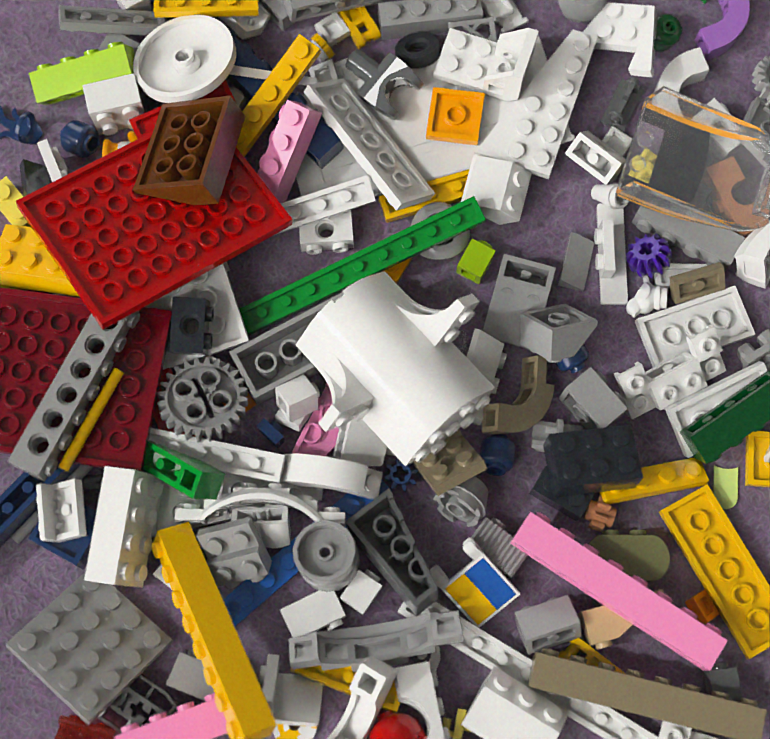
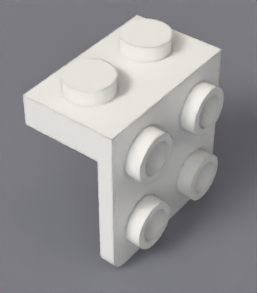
(290, 696)

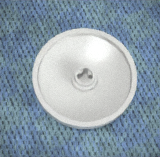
(184, 58)

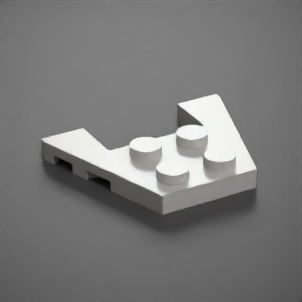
(627, 30)

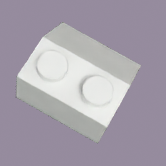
(498, 188)

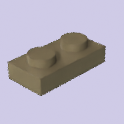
(697, 283)

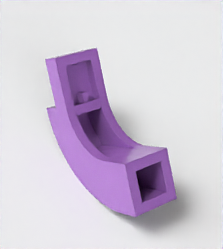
(721, 36)

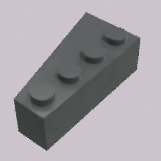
(393, 551)

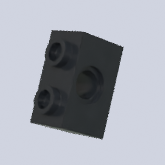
(183, 311)

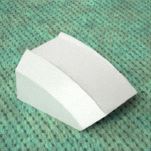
(754, 258)

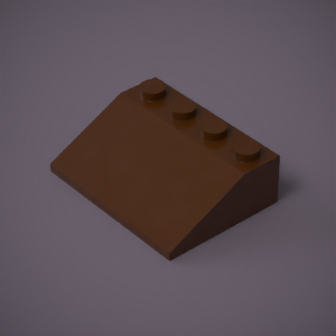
(191, 151)

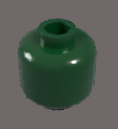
(667, 32)

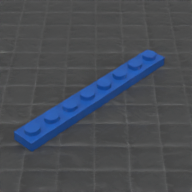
(251, 594)

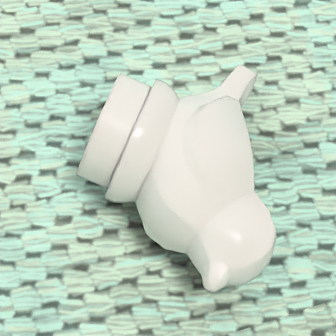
(647, 299)

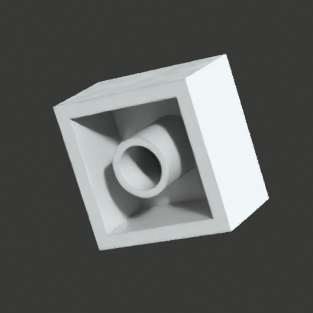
(114, 103)

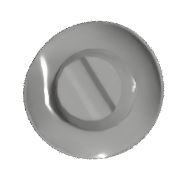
(448, 248)

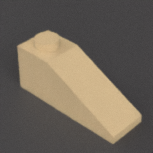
(603, 625)

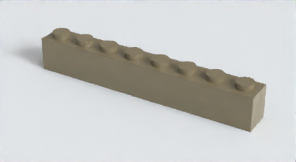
(646, 697)

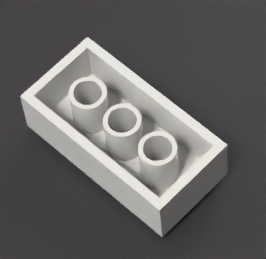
(123, 527)

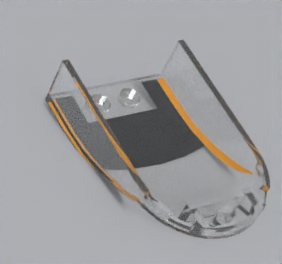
(698, 164)

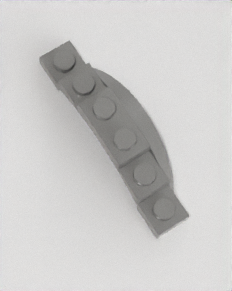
(387, 641)

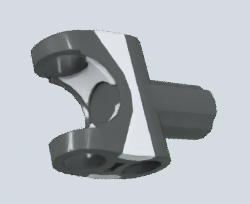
(381, 80)

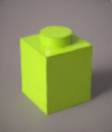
(475, 260)

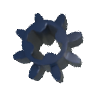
(408, 478)

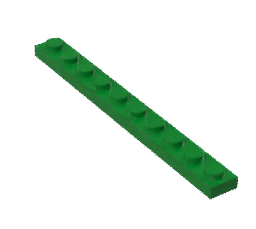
(362, 264)

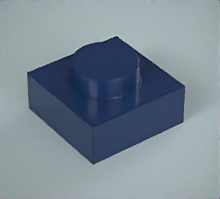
(272, 432)

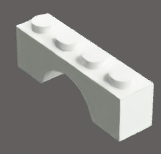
(416, 688)
(367, 697)

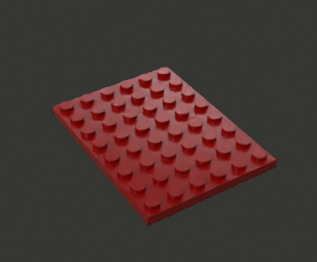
(137, 247)

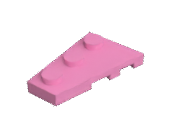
(313, 437)

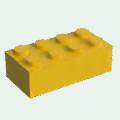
(28, 263)

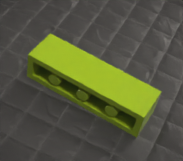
(65, 79)

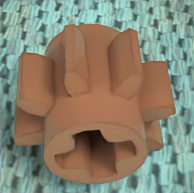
(599, 514)

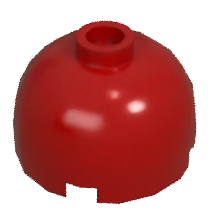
(397, 727)

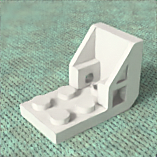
(485, 64)

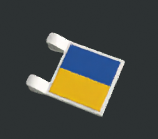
(478, 588)

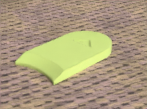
(725, 486)

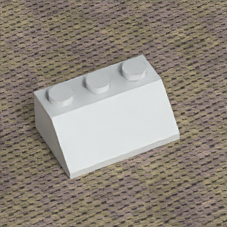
(486, 356)
(512, 711)

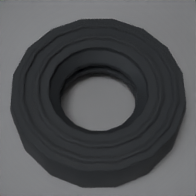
(418, 40)

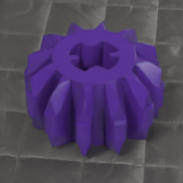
(649, 255)

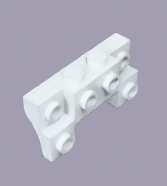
(673, 378)

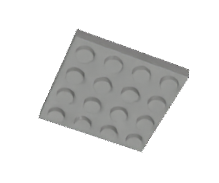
(89, 646)

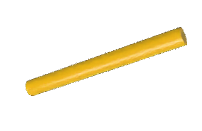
(90, 419)

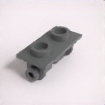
(623, 104)

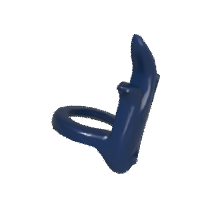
(22, 130)

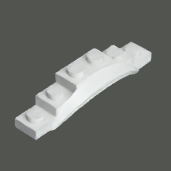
(250, 493)

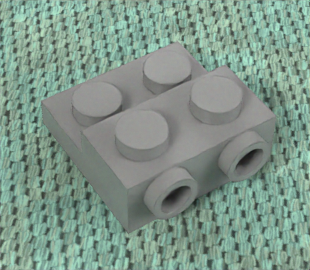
(235, 552)

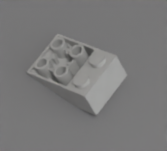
(518, 289)

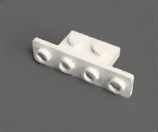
(611, 255)

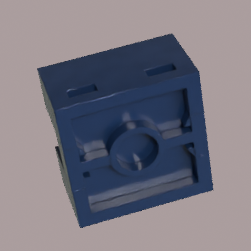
(74, 550)

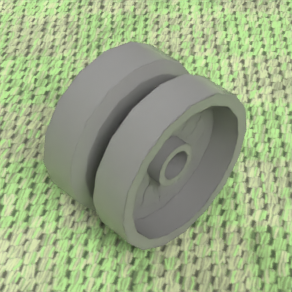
(321, 540)

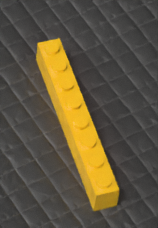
(213, 634)

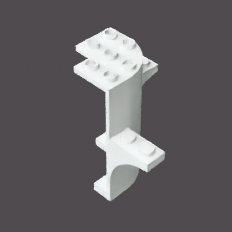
(396, 366)

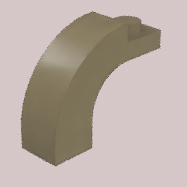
(530, 404)

